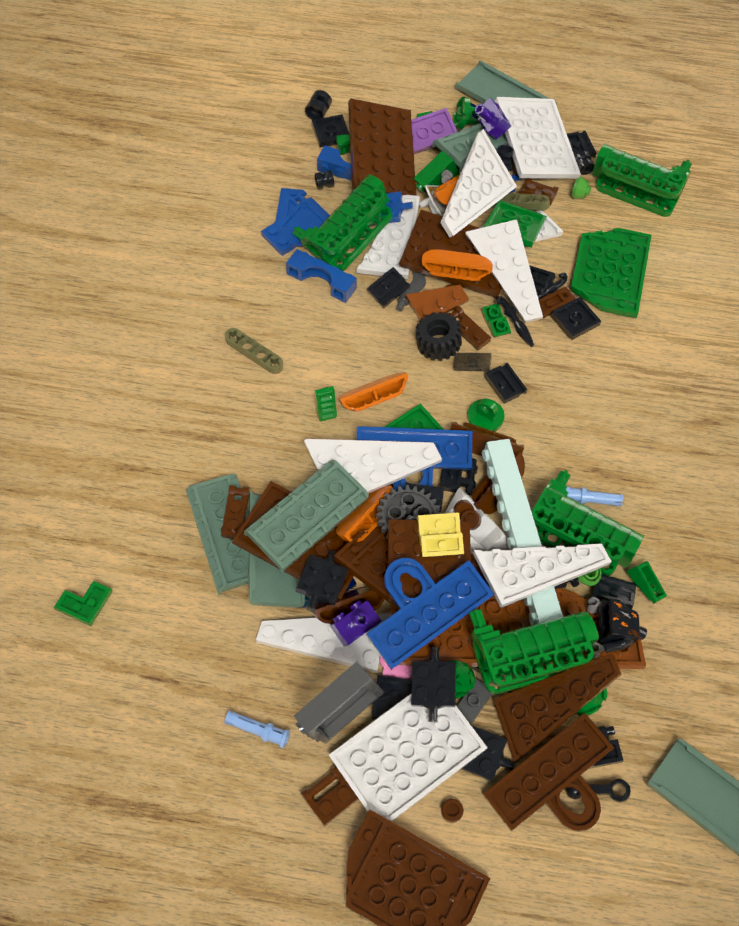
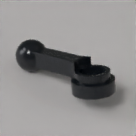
(604, 789)

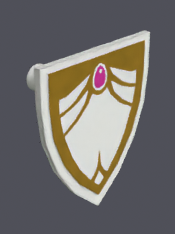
(435, 206)

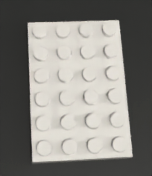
(538, 138)
(406, 756)

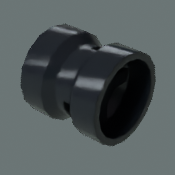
(505, 153)
(584, 163)
(324, 179)

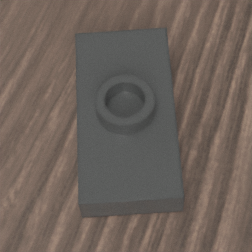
(474, 701)

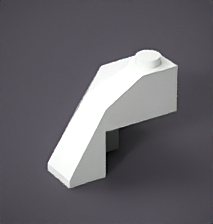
(488, 534)

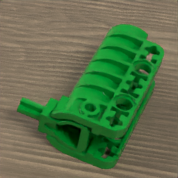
(640, 179)
(349, 224)
(582, 525)
(530, 648)

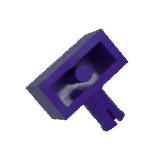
(492, 118)
(355, 623)

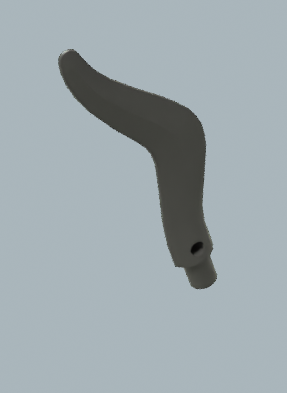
(416, 285)

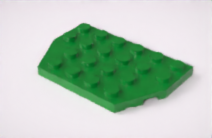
(612, 270)

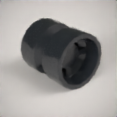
(318, 105)

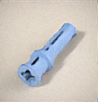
(582, 496)
(265, 731)

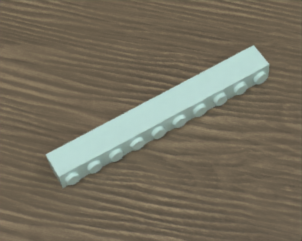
(517, 520)

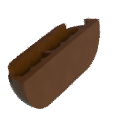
(481, 436)
(483, 494)
(326, 612)

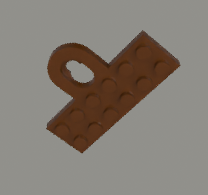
(548, 773)

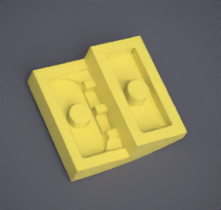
(440, 534)

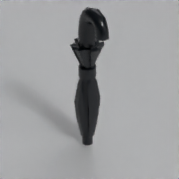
(554, 286)
(521, 328)

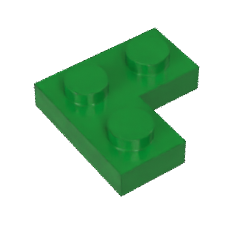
(85, 608)

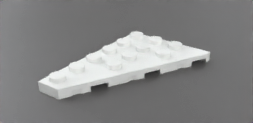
(479, 186)
(374, 462)

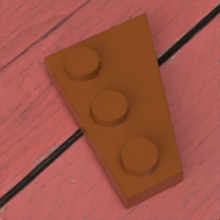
(437, 300)

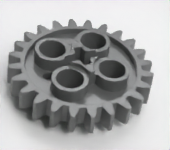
(395, 504)

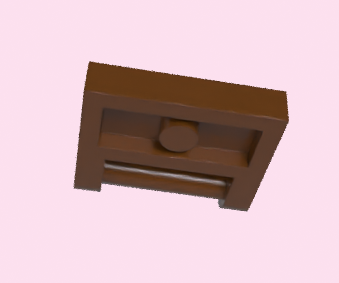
(532, 187)
(335, 801)

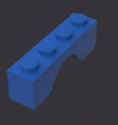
(331, 160)
(304, 266)

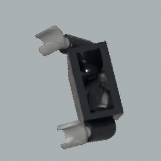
(617, 625)

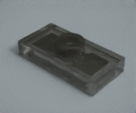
(472, 362)

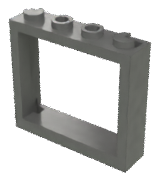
(338, 704)

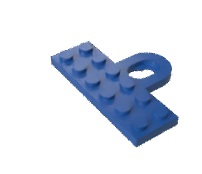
(452, 445)
(429, 613)

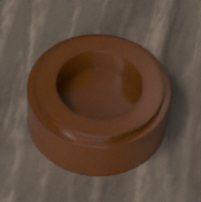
(461, 506)
(472, 517)
(452, 810)

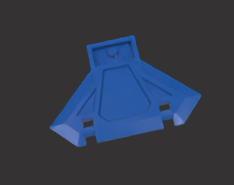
(290, 215)

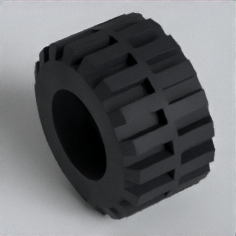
(438, 325)

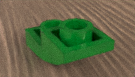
(495, 320)

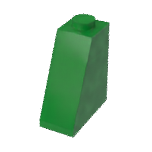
(432, 172)

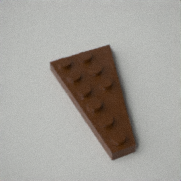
(542, 707)

